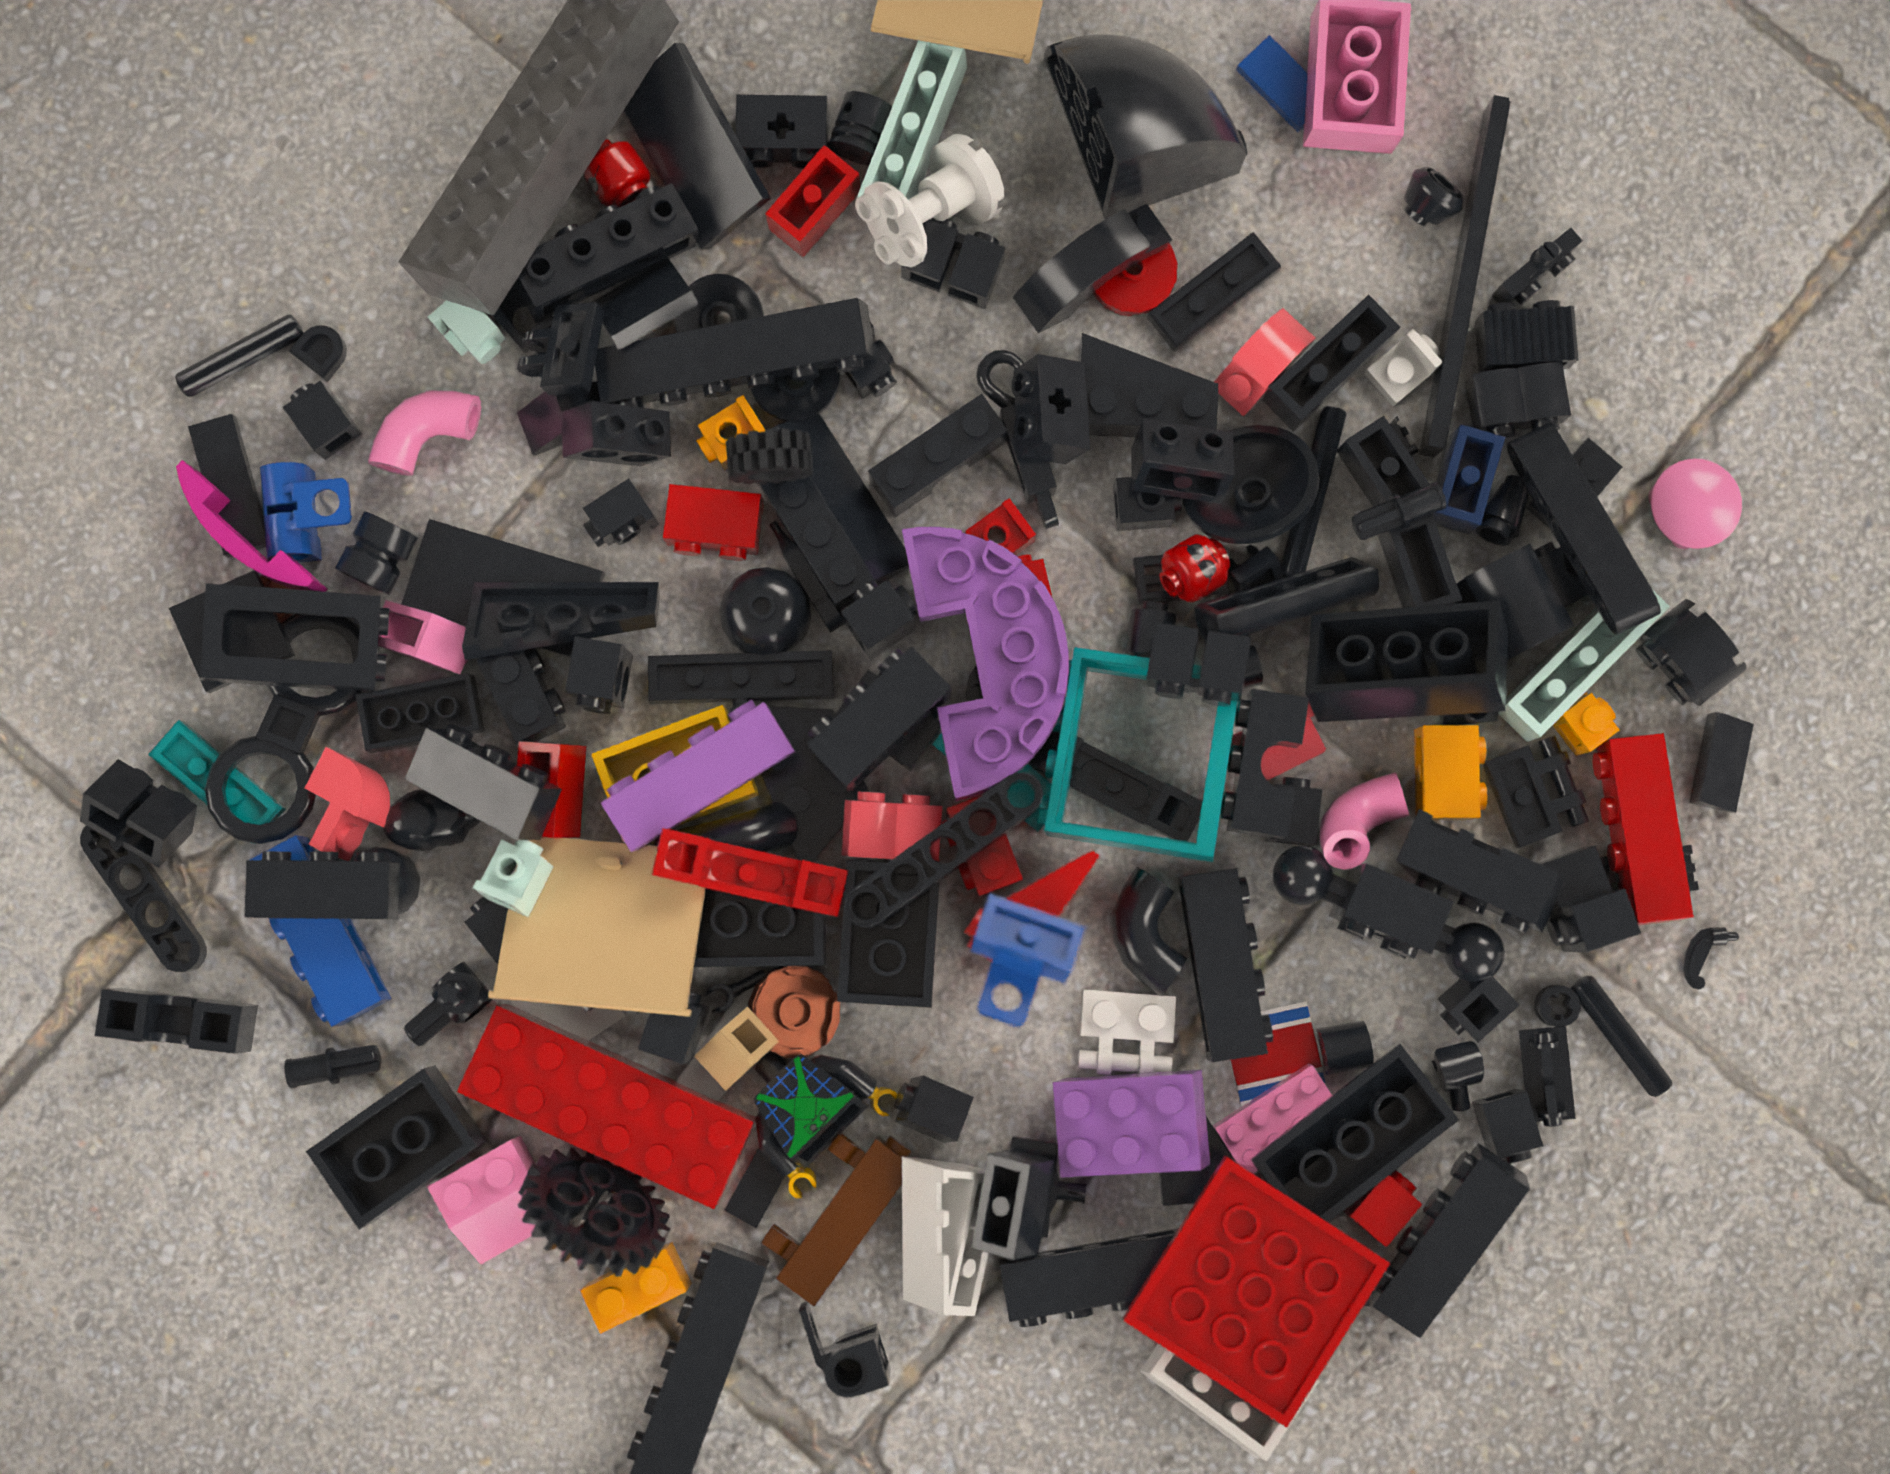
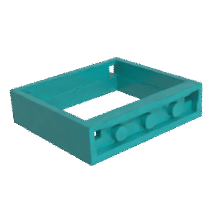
(1060, 765)

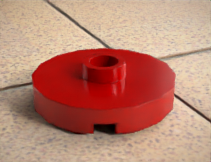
(1141, 292)

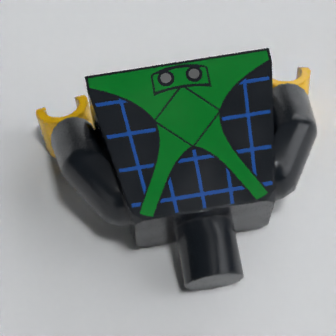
(808, 1108)

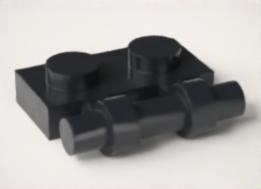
(1523, 795)

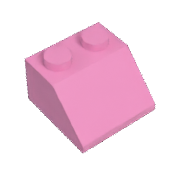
(484, 1198)

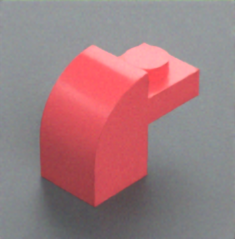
(1263, 360)
(355, 798)

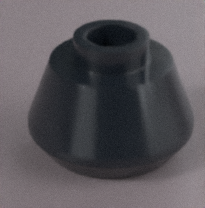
(1432, 197)

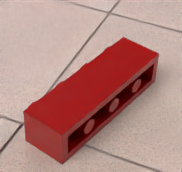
(1643, 827)

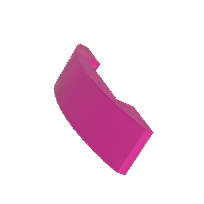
(207, 502)

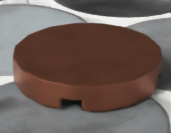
(797, 1009)

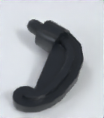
(1699, 949)

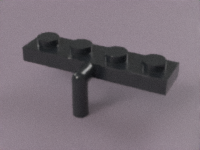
(740, 677)

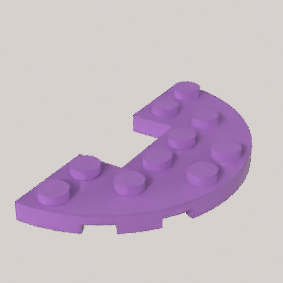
(1015, 646)

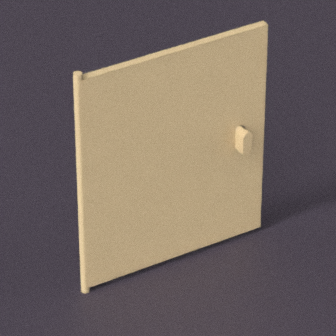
(976, 25)
(603, 933)

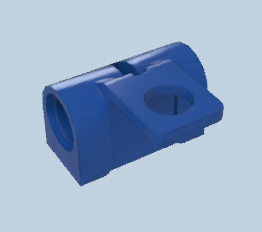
(291, 509)
(1022, 950)

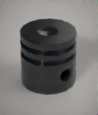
(859, 126)

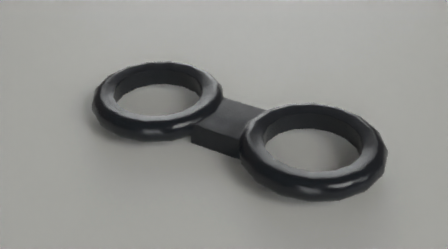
(282, 734)

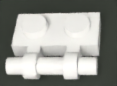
(1127, 1017)

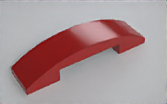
(749, 873)

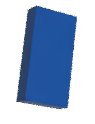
(1277, 80)

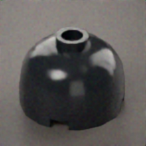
(765, 612)

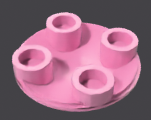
(1696, 503)

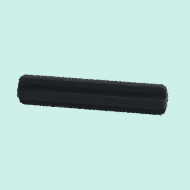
(239, 355)
(1622, 1036)

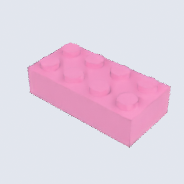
(1270, 1115)

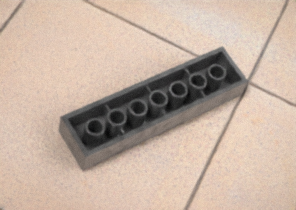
(536, 149)

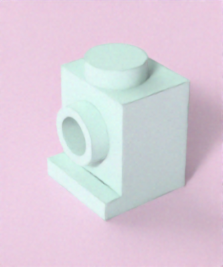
(468, 330)
(521, 888)

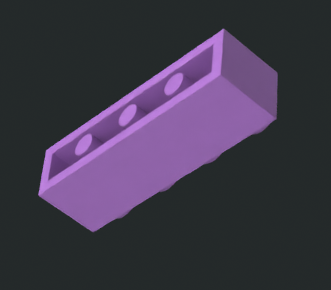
(698, 776)

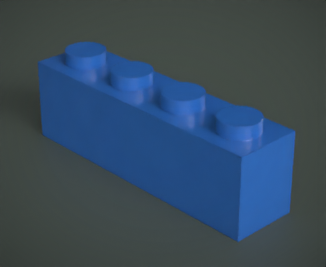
(330, 957)

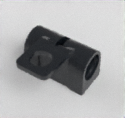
(862, 1345)

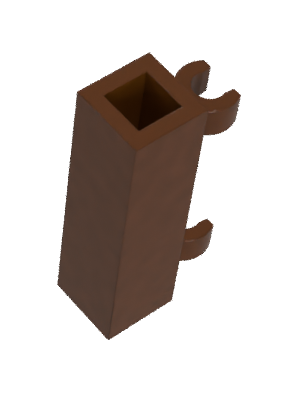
(844, 1221)

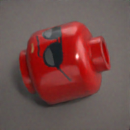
(617, 173)
(1194, 568)

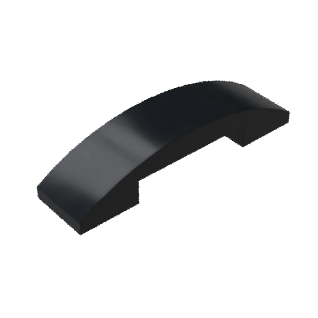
(1127, 790)

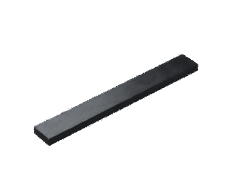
(1465, 276)

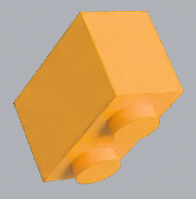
(1449, 771)
(621, 1298)

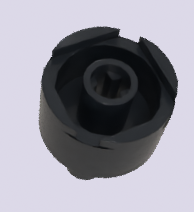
(1691, 654)

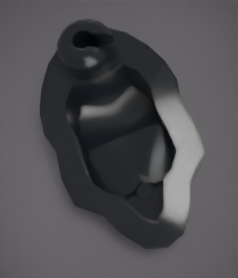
(426, 822)

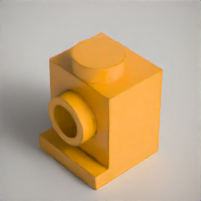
(737, 415)
(1586, 724)

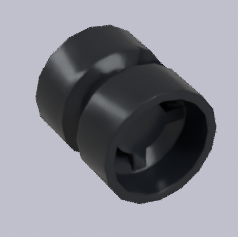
(376, 552)

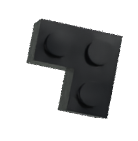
(1588, 909)

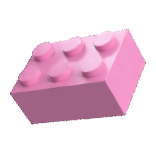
(1357, 75)

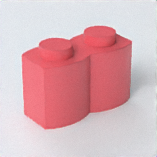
(886, 828)

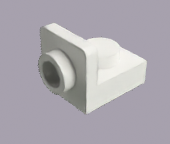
(1404, 367)

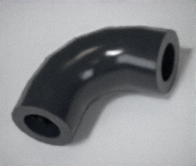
(758, 829)
(1138, 935)

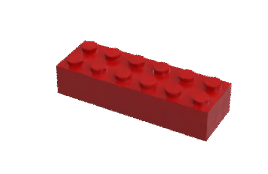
(607, 1105)

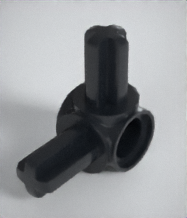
(456, 998)

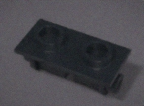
(1547, 1074)

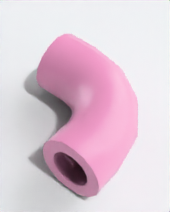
(417, 421)
(1355, 814)

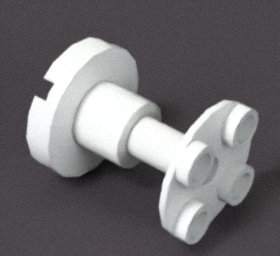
(959, 185)

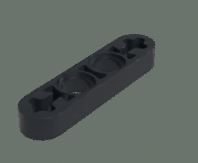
(138, 899)

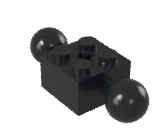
(1390, 909)

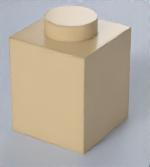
(736, 1048)

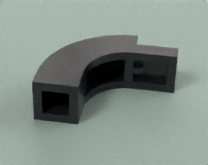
(1089, 263)

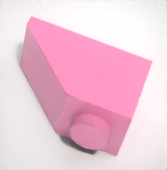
(424, 637)

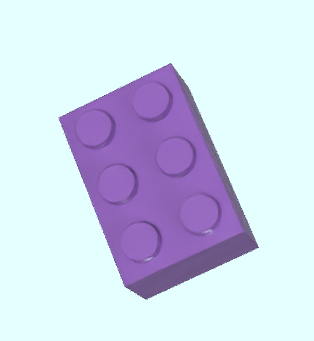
(1131, 1124)

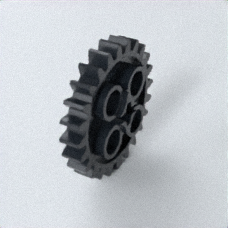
(614, 1233)

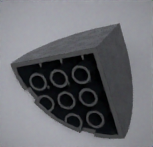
(1141, 120)

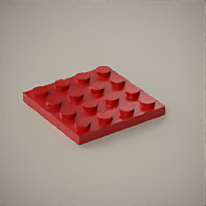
(1255, 1291)

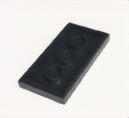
(695, 146)
(456, 558)

